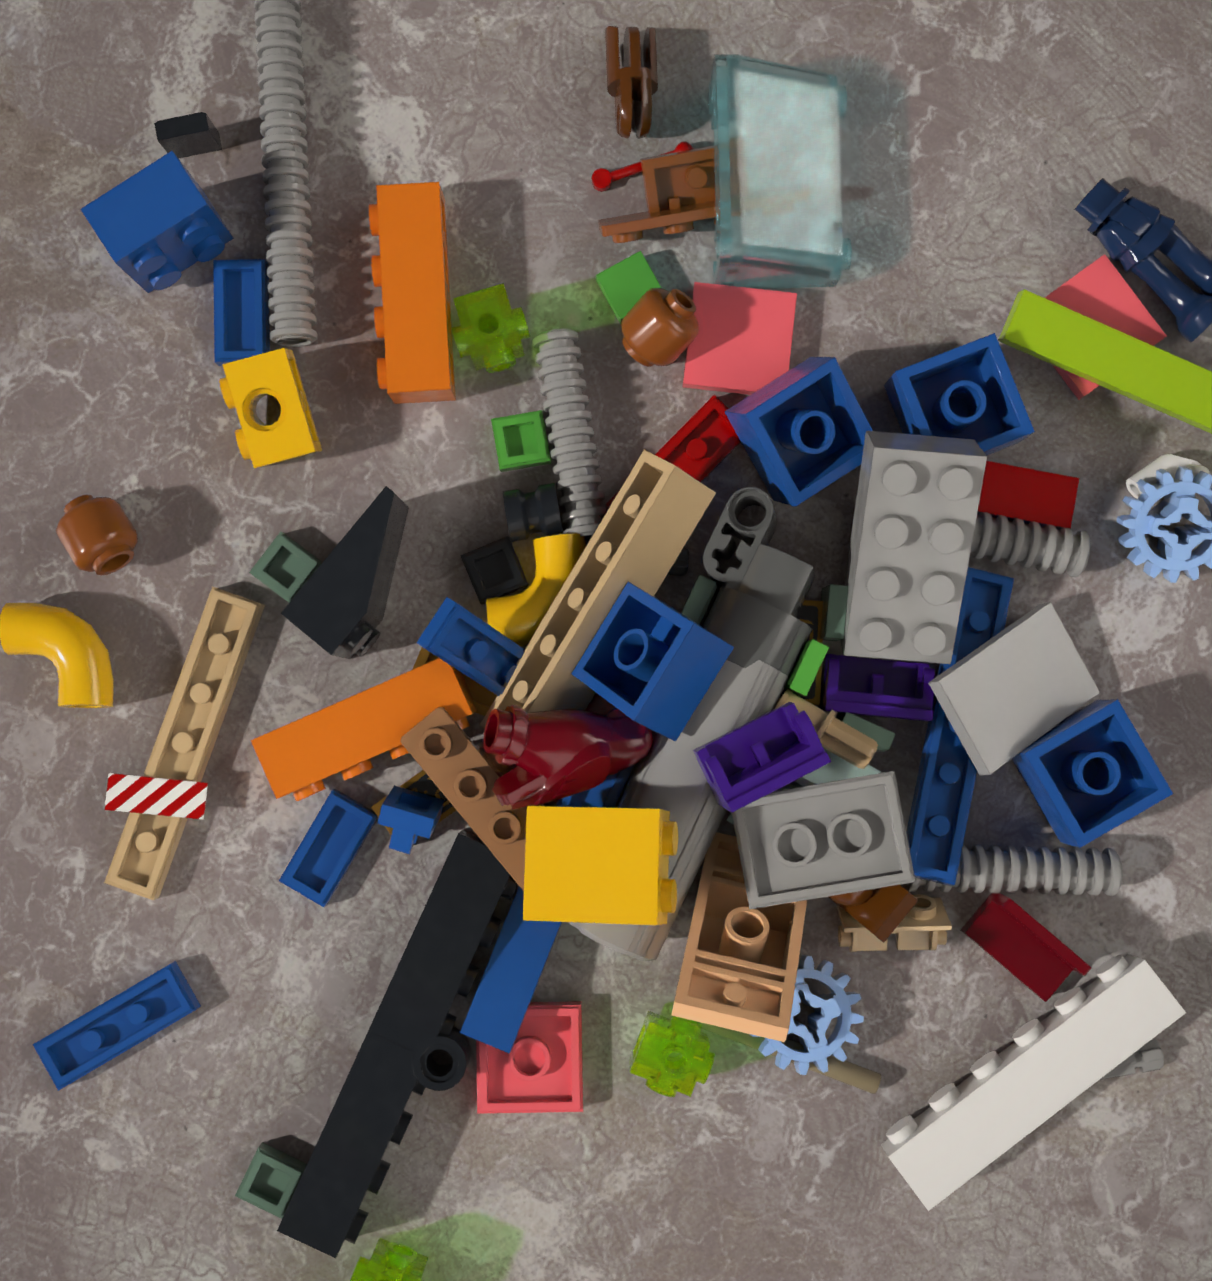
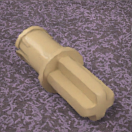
(835, 734)

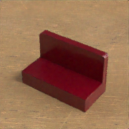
(1022, 945)

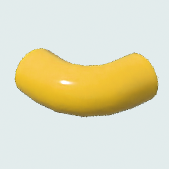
(522, 613)
(66, 641)

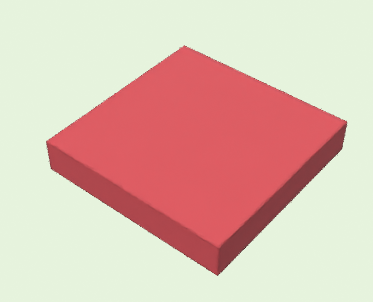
(1107, 298)
(740, 338)
(543, 1065)

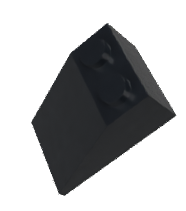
(352, 585)

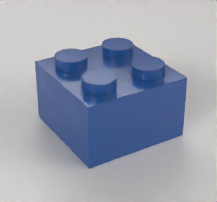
(158, 224)
(961, 396)
(802, 430)
(652, 662)
(1091, 773)

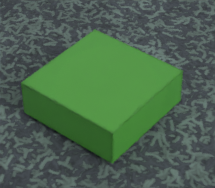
(626, 283)
(521, 441)
(806, 667)

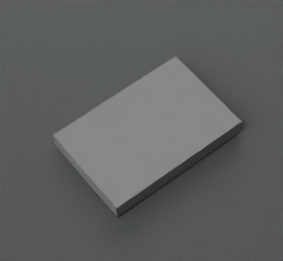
(1014, 688)
(823, 841)

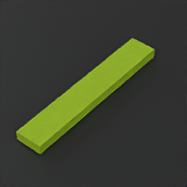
(1110, 359)

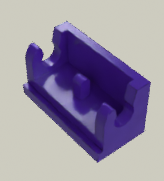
(877, 687)
(761, 756)

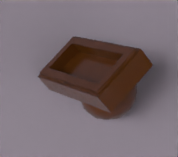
(878, 909)

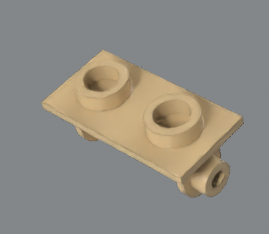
(919, 930)

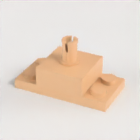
(737, 958)

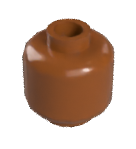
(659, 327)
(97, 534)

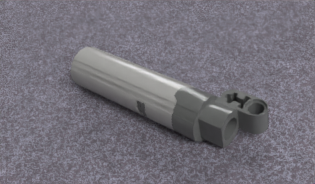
(759, 619)

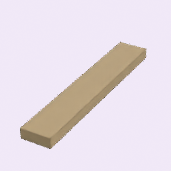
(187, 736)

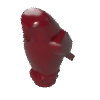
(560, 751)

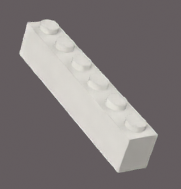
(1030, 1078)

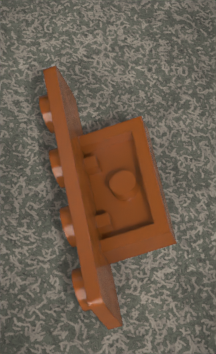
(677, 193)

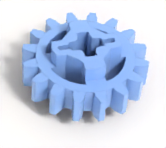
(1175, 547)
(826, 1008)

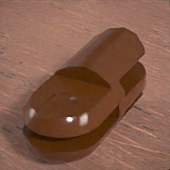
(632, 80)

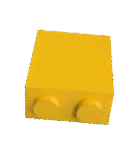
(599, 865)

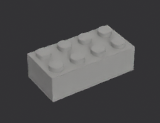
(911, 545)

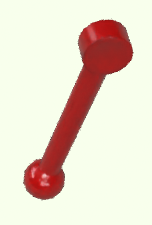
(603, 179)

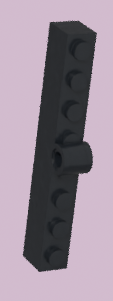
(399, 1049)

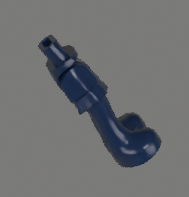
(1133, 234)

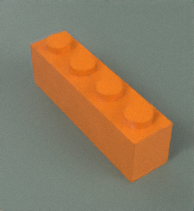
(414, 293)
(359, 728)

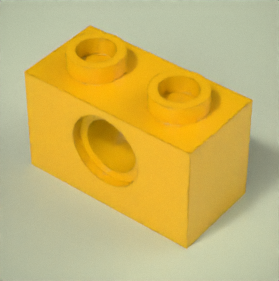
(274, 375)

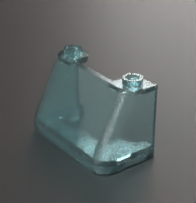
(776, 174)

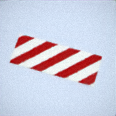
(156, 796)

